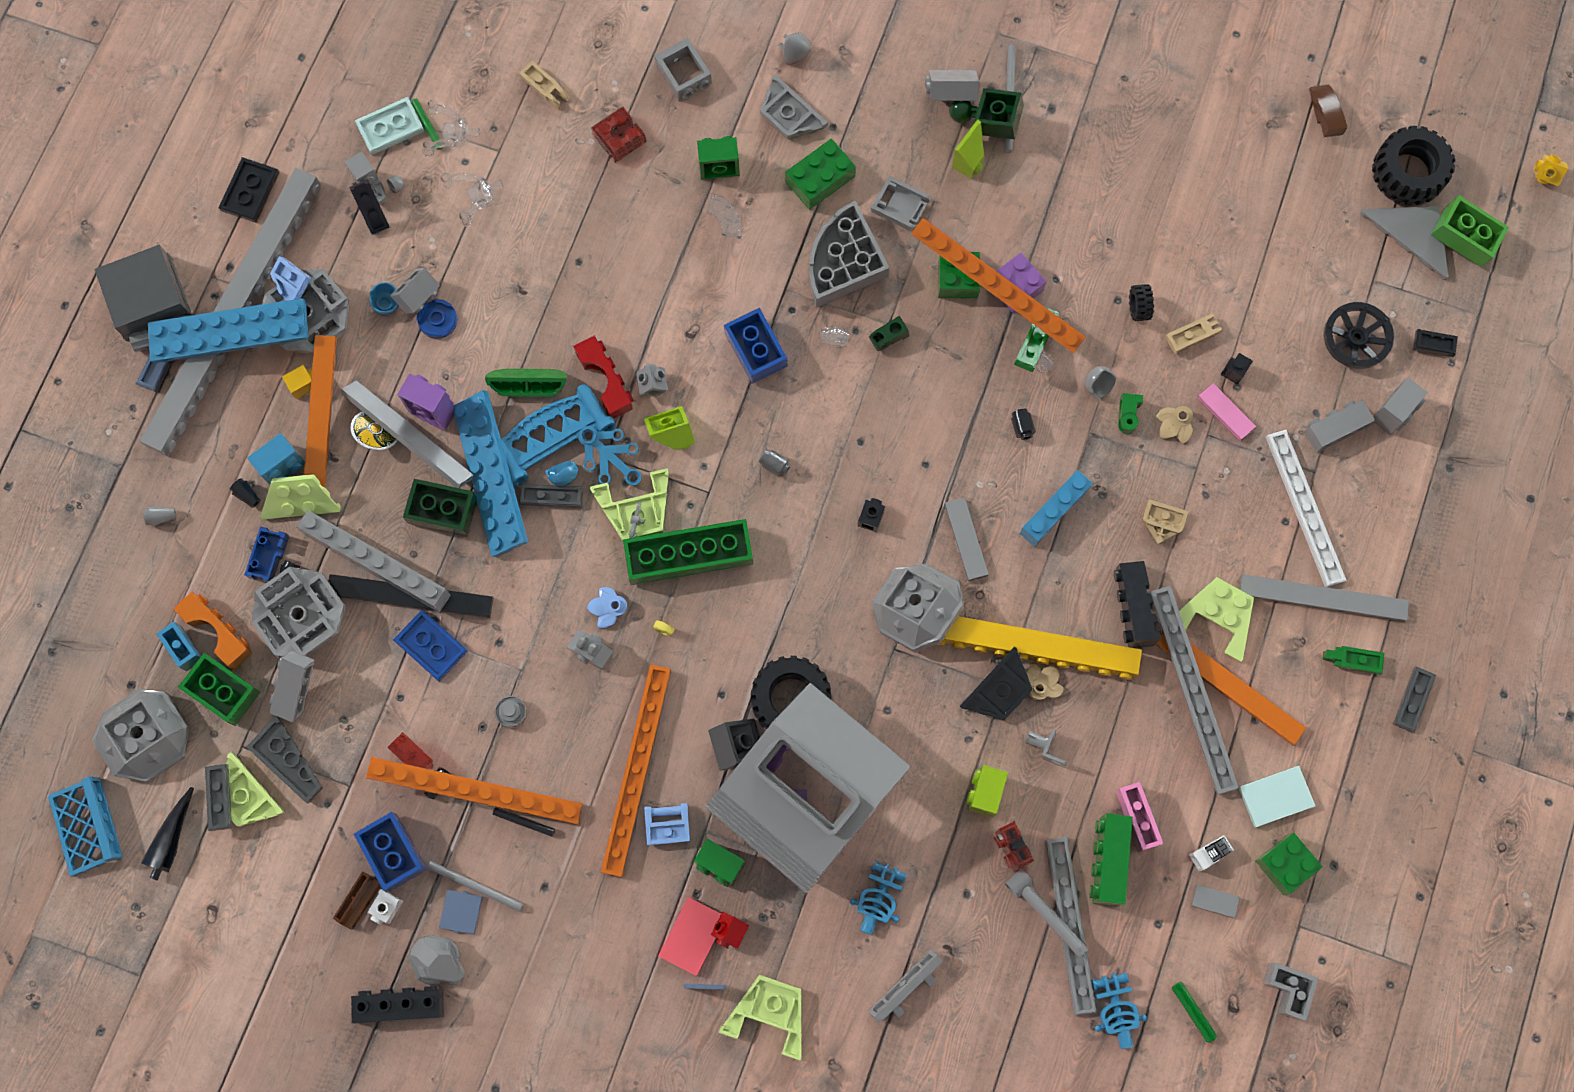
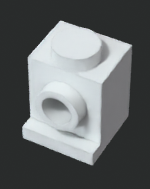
(392, 905)

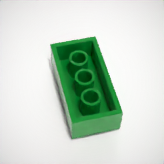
(1112, 860)

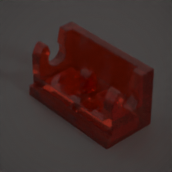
(409, 752)

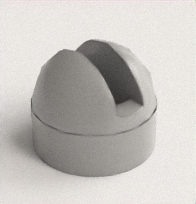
(395, 183)

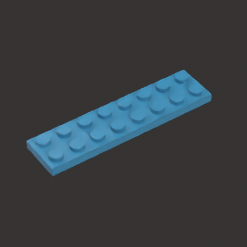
(228, 330)
(490, 474)

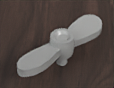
(635, 520)

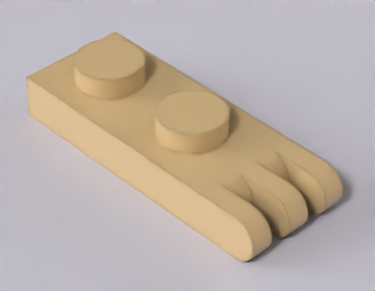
(1193, 333)

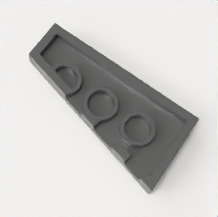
(283, 758)

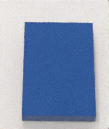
(430, 645)

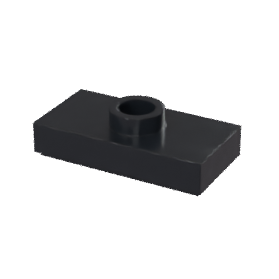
(1435, 343)

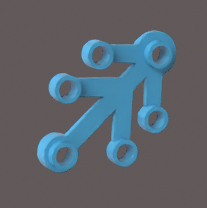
(607, 453)

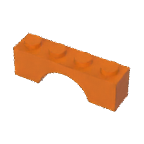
(230, 648)

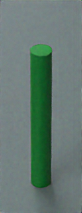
(425, 121)

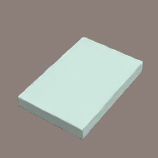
(389, 126)
(1276, 796)

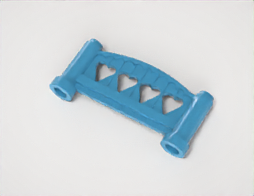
(590, 415)

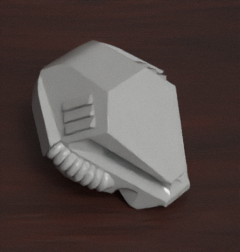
(436, 961)

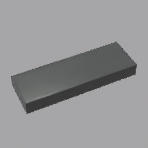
(551, 495)
(1414, 699)
(218, 797)

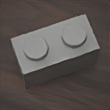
(415, 291)

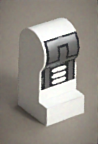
(1211, 853)

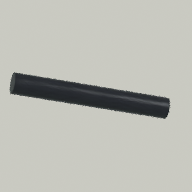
(523, 821)

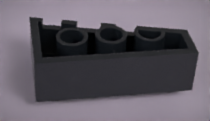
(1136, 605)

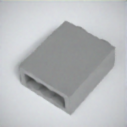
(952, 85)

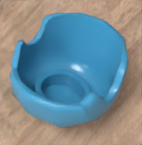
(381, 300)
(562, 473)

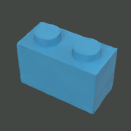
(179, 646)

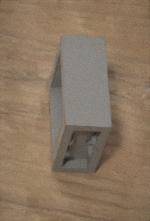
(675, 54)

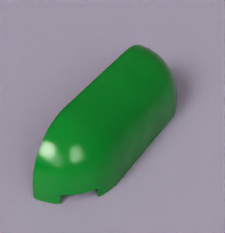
(526, 382)

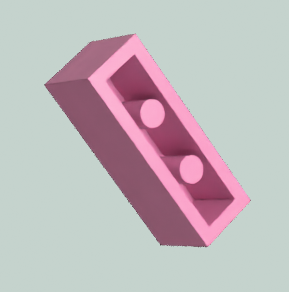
(1143, 824)

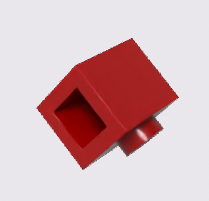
(729, 930)

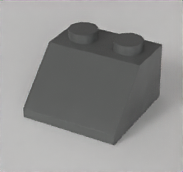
(733, 741)

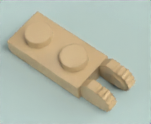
(543, 83)

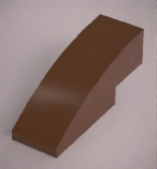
(1328, 110)

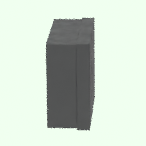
(142, 290)

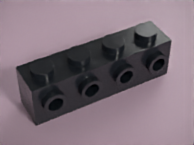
(397, 1006)

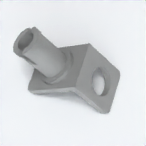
(1045, 743)

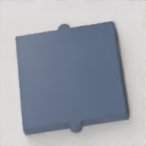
(460, 912)

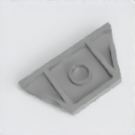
(789, 112)

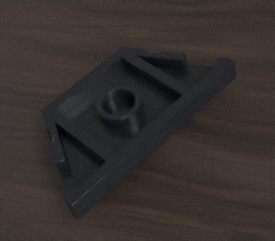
(1001, 689)

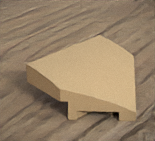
(1163, 520)

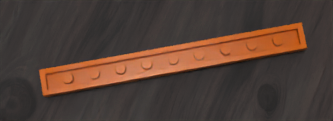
(998, 285)
(635, 771)
(474, 790)

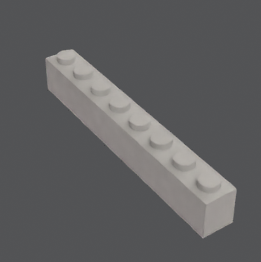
(373, 561)

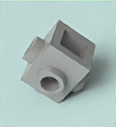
(652, 380)

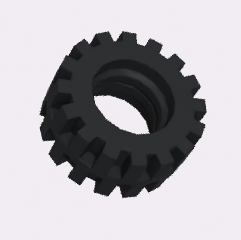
(1141, 302)

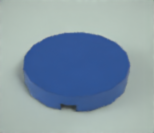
(437, 319)

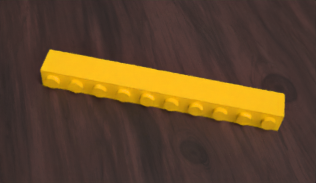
(1044, 647)

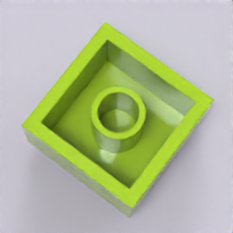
(987, 791)

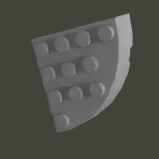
(844, 257)

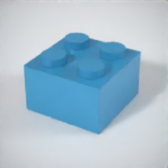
(276, 459)

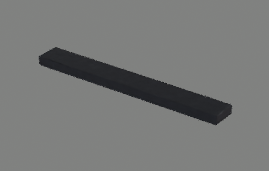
(386, 593)

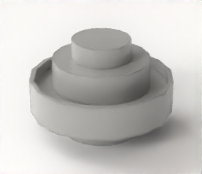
(510, 711)

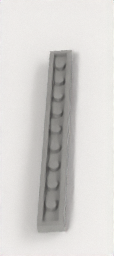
(1194, 690)

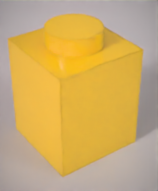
(299, 381)

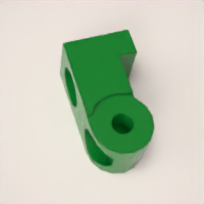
(1127, 412)

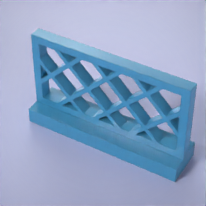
(101, 821)

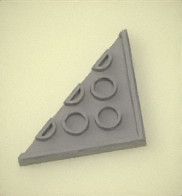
(1413, 231)

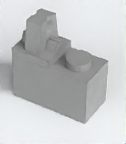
(362, 169)

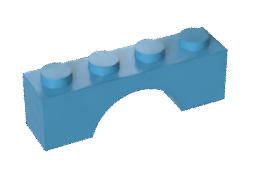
(1055, 508)

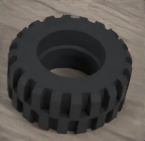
(1429, 149)
(780, 670)

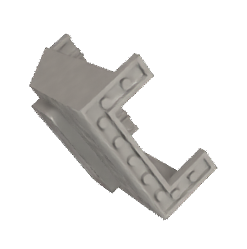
(779, 819)

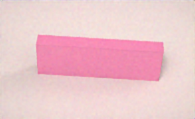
(1226, 412)

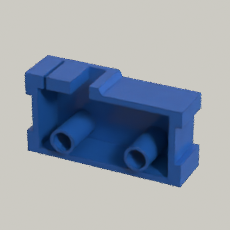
(266, 554)

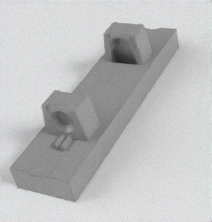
(917, 974)

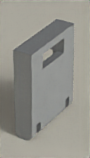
(904, 206)

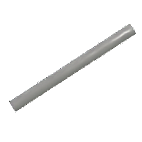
(475, 886)

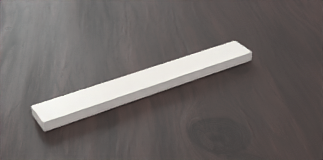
(1305, 508)

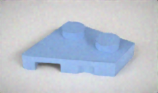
(289, 279)

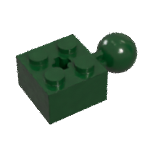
(997, 111)

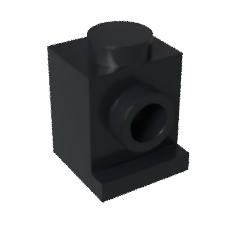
(1236, 368)
(869, 521)

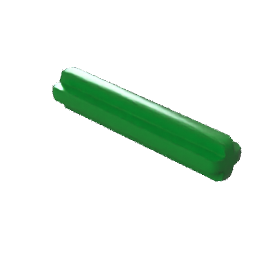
(1194, 1012)

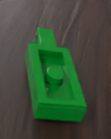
(1356, 659)

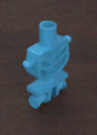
(871, 917)
(1122, 1031)

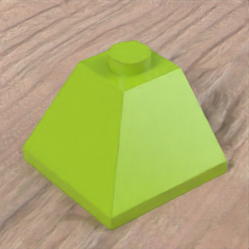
(970, 152)
(670, 428)

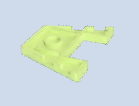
(651, 510)
(1225, 607)
(771, 1004)

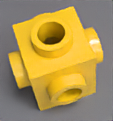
(1550, 169)

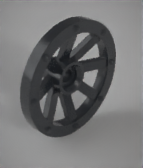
(1359, 332)

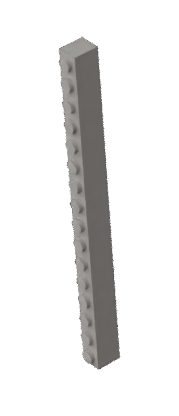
(241, 292)

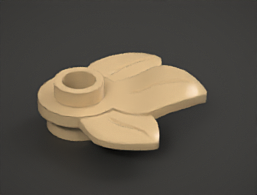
(1173, 425)
(1046, 680)

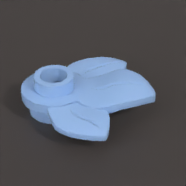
(604, 607)

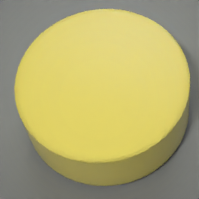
(663, 628)

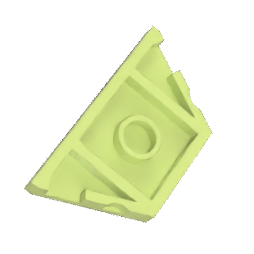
(296, 496)
(247, 796)

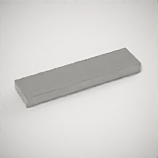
(966, 539)

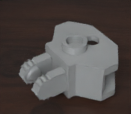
(590, 649)

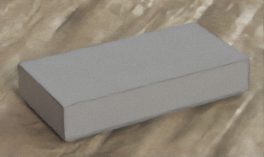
(1215, 901)

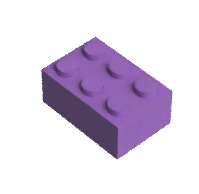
(427, 401)

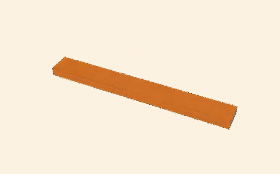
(320, 407)
(1244, 696)

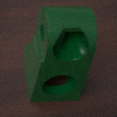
(889, 334)

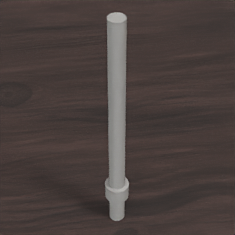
(1010, 86)

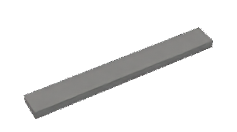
(407, 434)
(1325, 598)
(1069, 911)

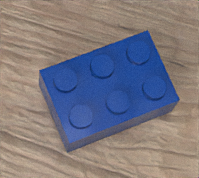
(755, 345)
(390, 852)

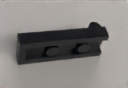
(369, 206)

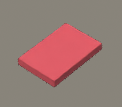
(690, 937)

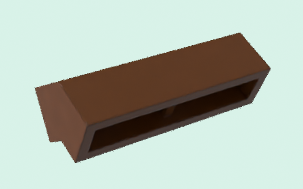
(357, 900)

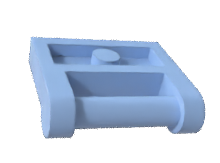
(668, 831)

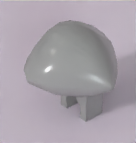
(795, 47)

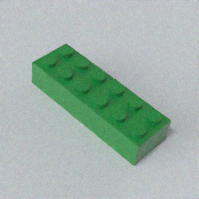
(688, 552)

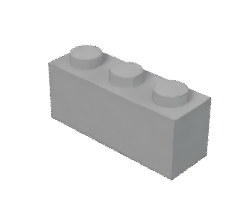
(1338, 425)
(291, 686)

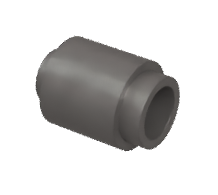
(774, 462)

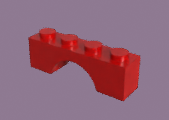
(592, 356)

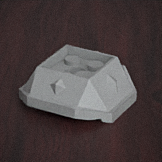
(327, 306)
(282, 599)
(923, 623)
(159, 746)

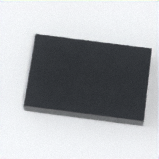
(248, 189)

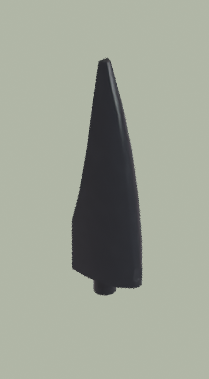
(165, 843)

